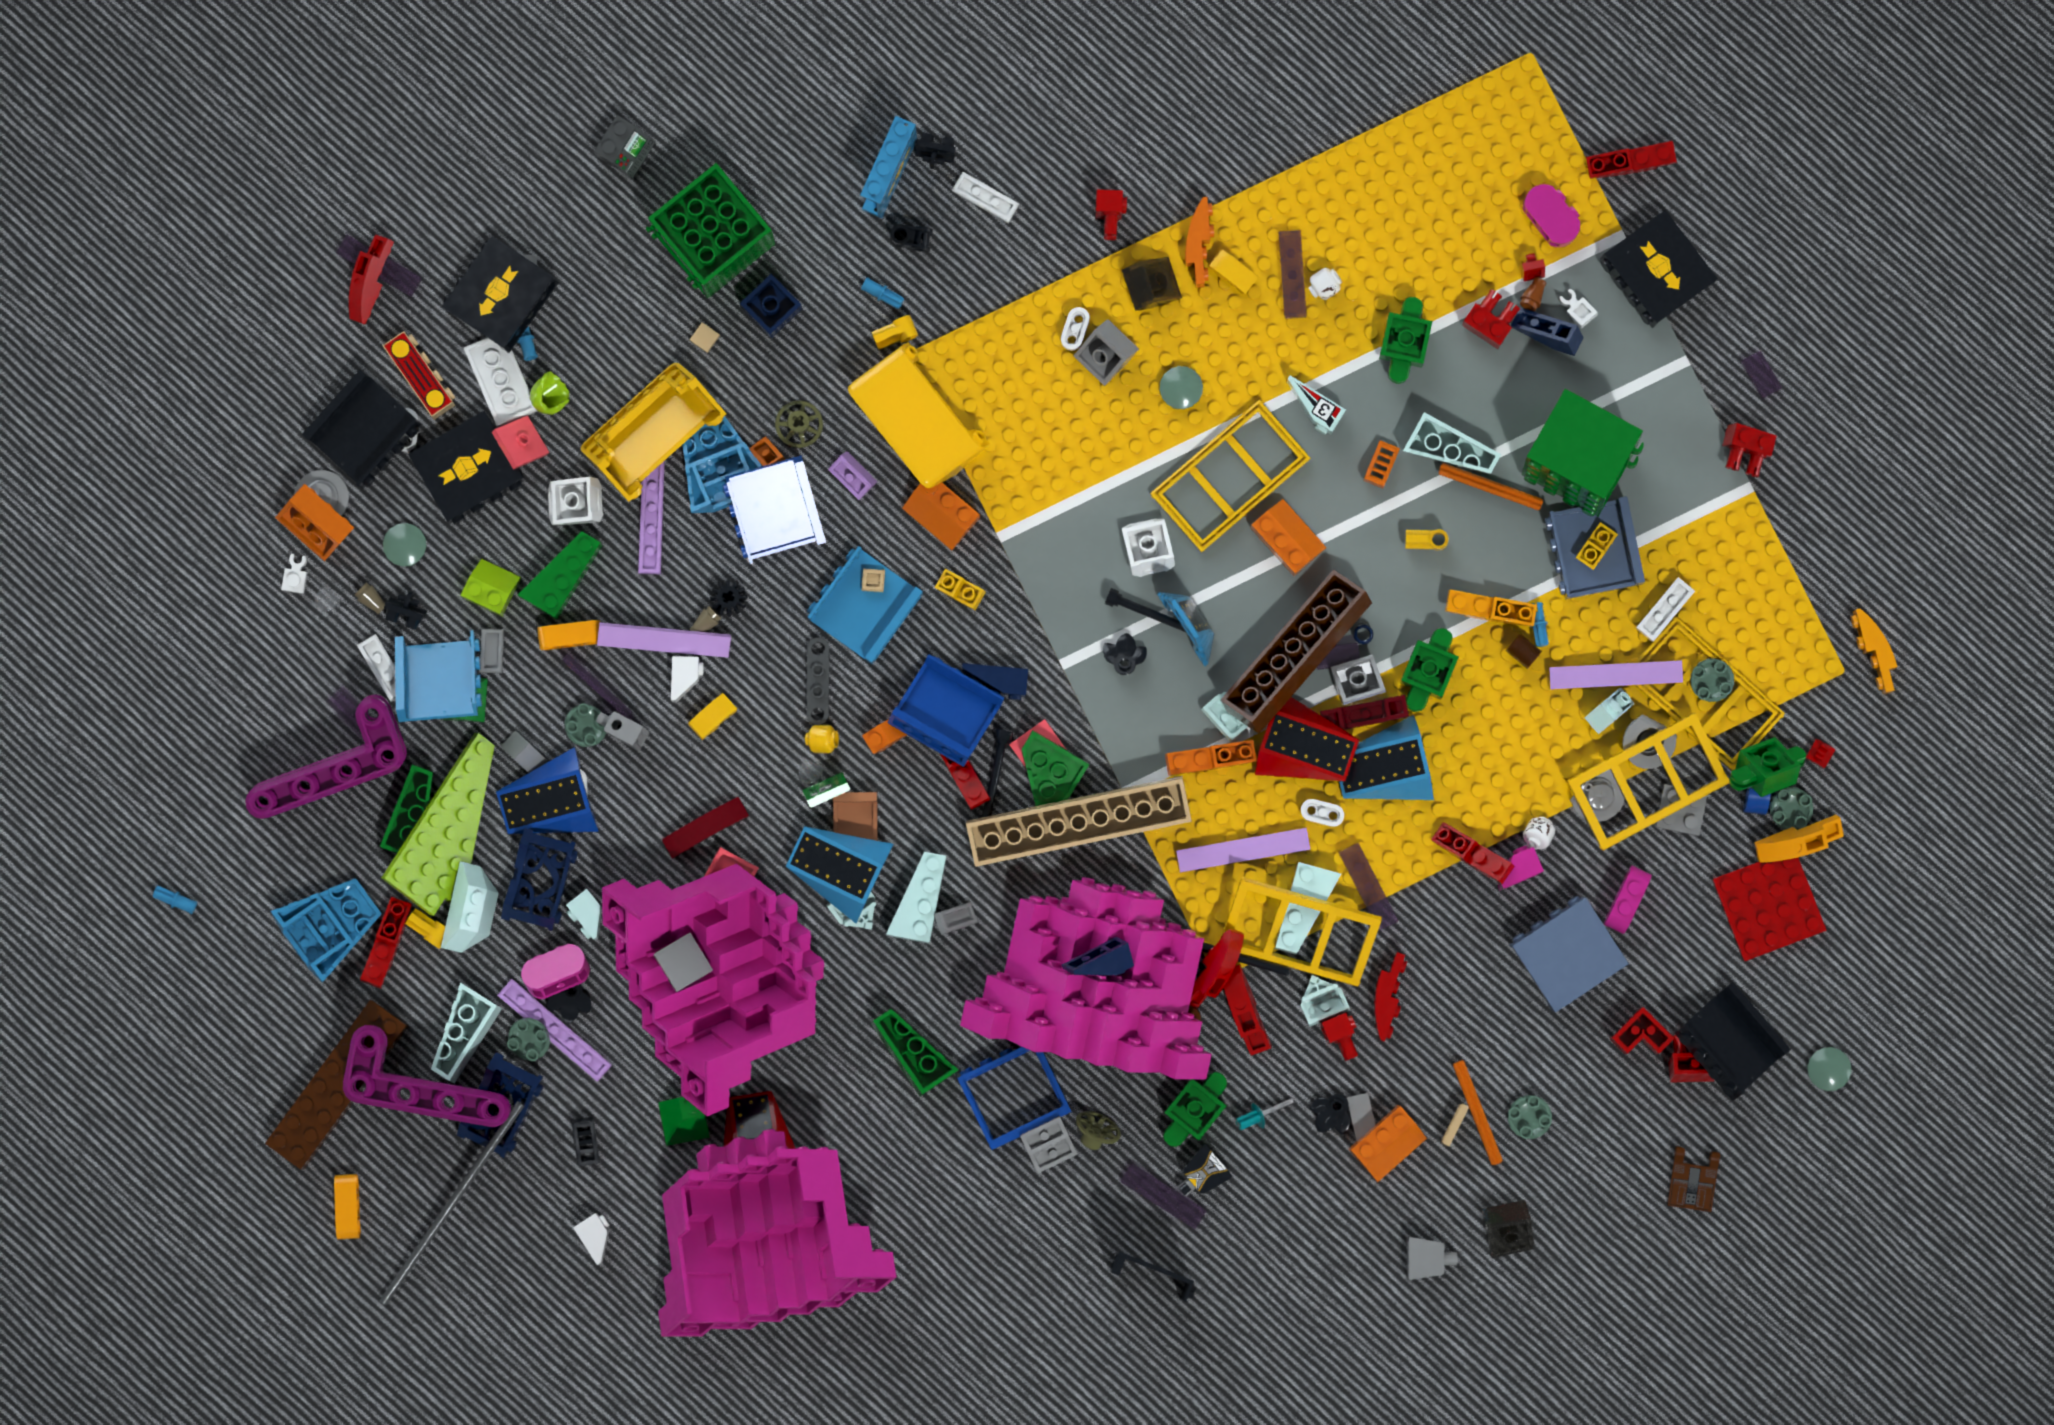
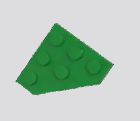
(1051, 769)

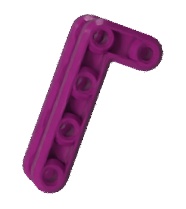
(327, 775)
(425, 1095)

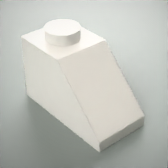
(684, 675)
(594, 1235)

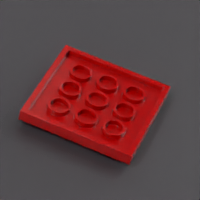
(1768, 906)

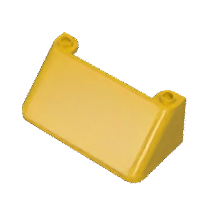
(915, 418)
(651, 429)

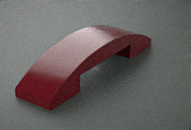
(1368, 713)
(705, 827)

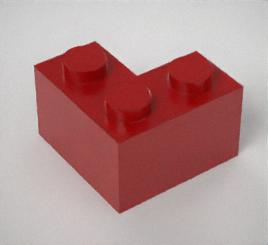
(1645, 1028)

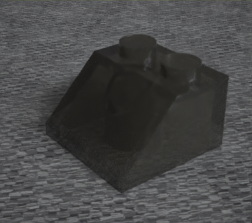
(1151, 283)
(1508, 1228)

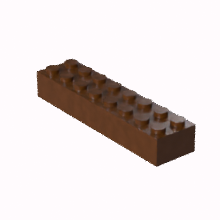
(1296, 651)
(323, 1099)

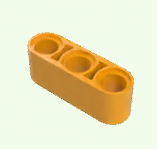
(568, 635)
(347, 1206)

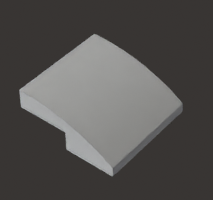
(683, 962)
(1048, 1144)

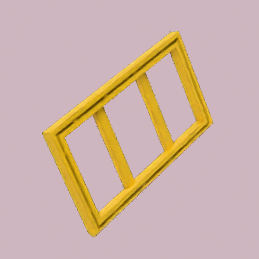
(1226, 435)
(1744, 685)
(1612, 763)
(1310, 902)

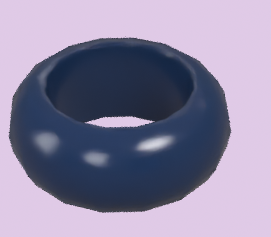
(1363, 641)

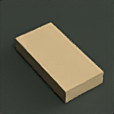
(1454, 1124)

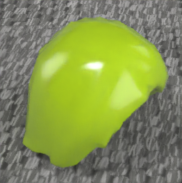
(549, 394)

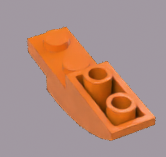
(1199, 233)
(1210, 758)

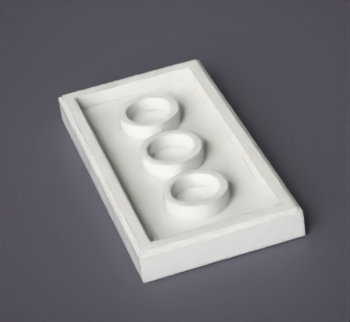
(500, 381)

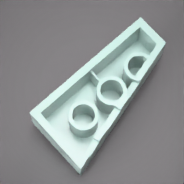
(1445, 444)
(917, 909)
(1299, 919)
(463, 1032)

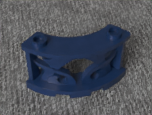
(516, 900)
(497, 1073)

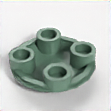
(1181, 387)
(404, 544)
(1712, 680)
(582, 726)
(1791, 808)
(528, 1039)
(1829, 1069)
(1529, 1117)

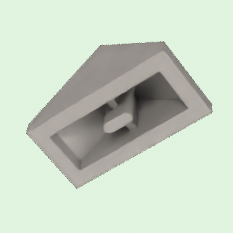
(523, 752)

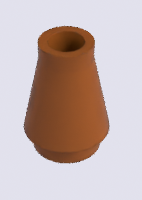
(1533, 295)

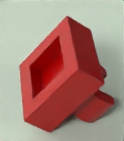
(1533, 268)
(1820, 753)

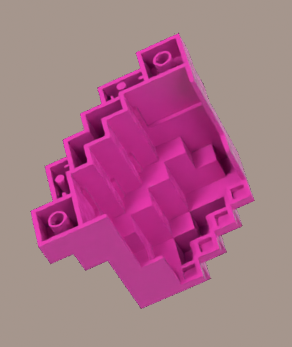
(741, 1010)
(1108, 1020)
(762, 1238)

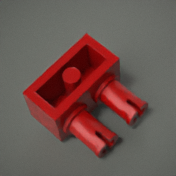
(1110, 207)
(1486, 325)
(1751, 441)
(1340, 1031)
(1684, 1066)

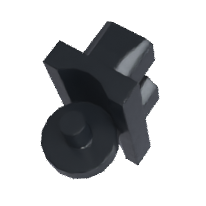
(935, 152)
(407, 607)

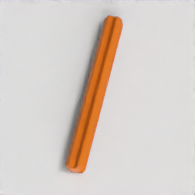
(1490, 486)
(1477, 1112)

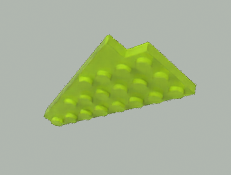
(445, 832)

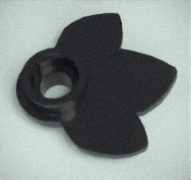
(1124, 651)
(570, 1004)
(1329, 1116)

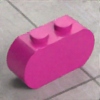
(1552, 215)
(1627, 899)
(555, 971)

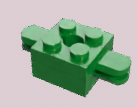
(1405, 340)
(1429, 669)
(1767, 767)
(1195, 1109)

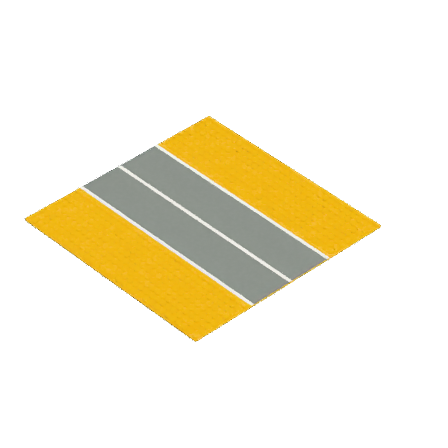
(1398, 214)

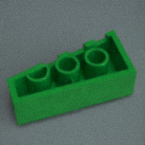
(561, 577)
(409, 808)
(913, 1054)

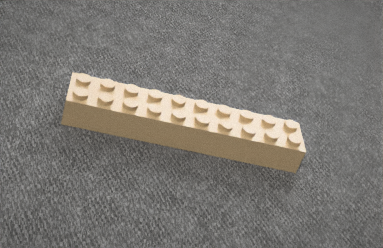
(1078, 821)

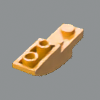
(1491, 608)
(1873, 640)
(1801, 842)

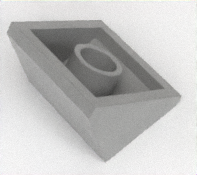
(1357, 679)

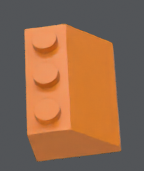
(941, 513)
(314, 522)
(1288, 537)
(1388, 1143)

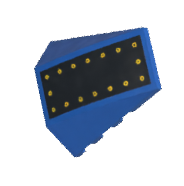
(548, 799)

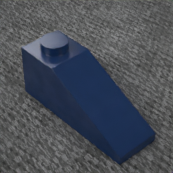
(1549, 331)
(1005, 680)
(1106, 959)

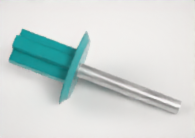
(1256, 1116)

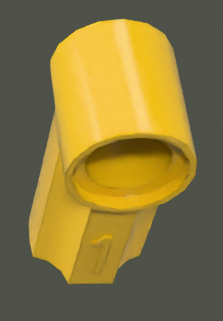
(899, 331)
(1423, 539)
(430, 929)

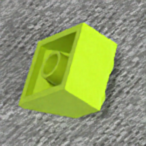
(490, 587)

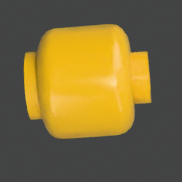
(822, 739)

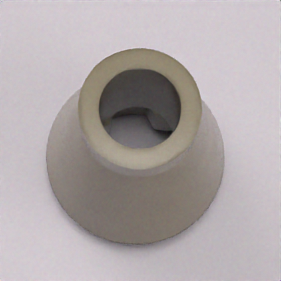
(369, 597)
(706, 620)

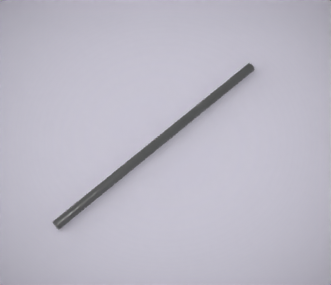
(447, 1209)

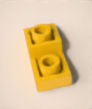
(1233, 271)
(1596, 546)
(960, 589)
(712, 716)

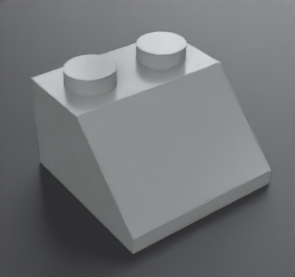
(1106, 352)

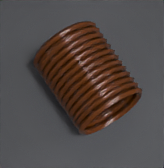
(1523, 651)

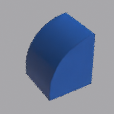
(1755, 803)

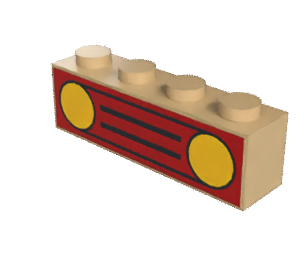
(419, 375)

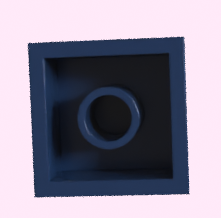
(771, 306)

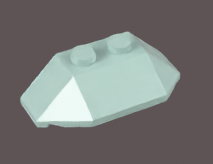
(470, 909)

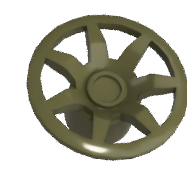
(799, 423)
(1095, 1132)

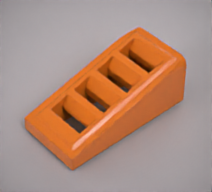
(1373, 479)

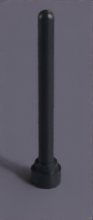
(1116, 599)
(1003, 738)
(1276, 968)

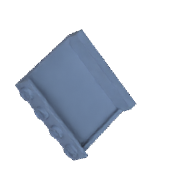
(1619, 565)
(1568, 953)

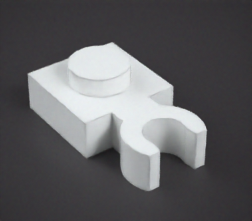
(1579, 311)
(294, 578)

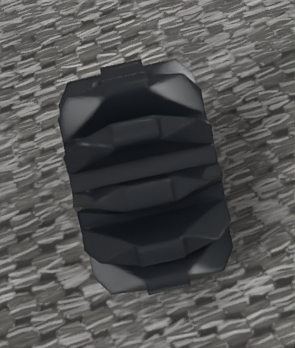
(726, 591)

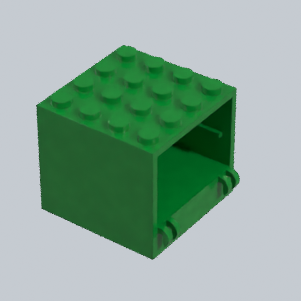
(711, 231)
(1582, 453)

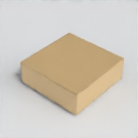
(704, 337)
(873, 580)

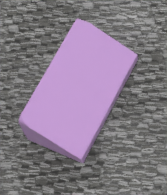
(852, 475)

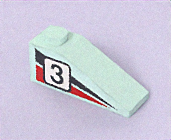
(1319, 409)

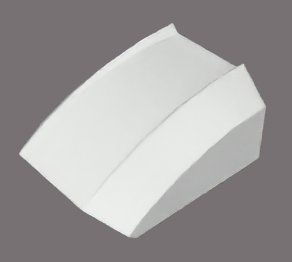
(575, 501)
(1148, 547)

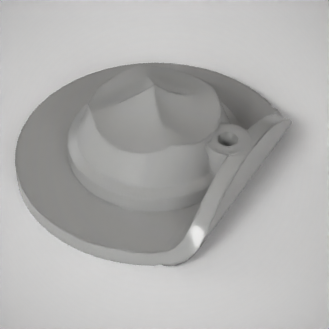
(328, 487)
(1638, 731)
(1603, 796)

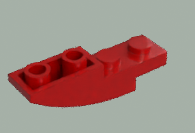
(1631, 160)
(364, 284)
(967, 782)
(1472, 853)
(386, 942)
(1220, 965)
(1384, 1005)
(1245, 1012)

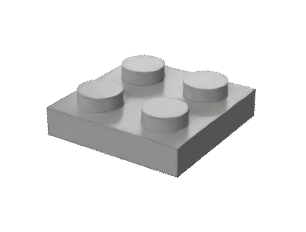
(1686, 820)

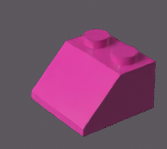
(1526, 866)

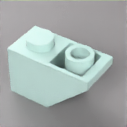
(1609, 710)
(587, 912)

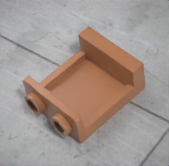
(856, 814)

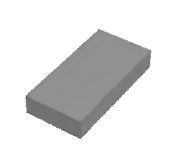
(492, 650)
(955, 918)
(1361, 1114)

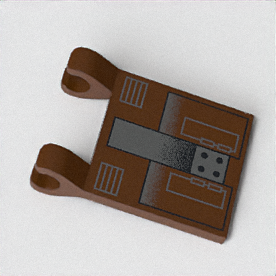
(1693, 1184)

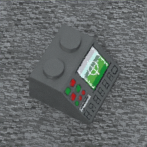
(624, 147)

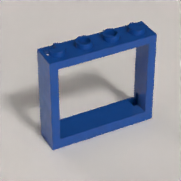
(988, 1065)

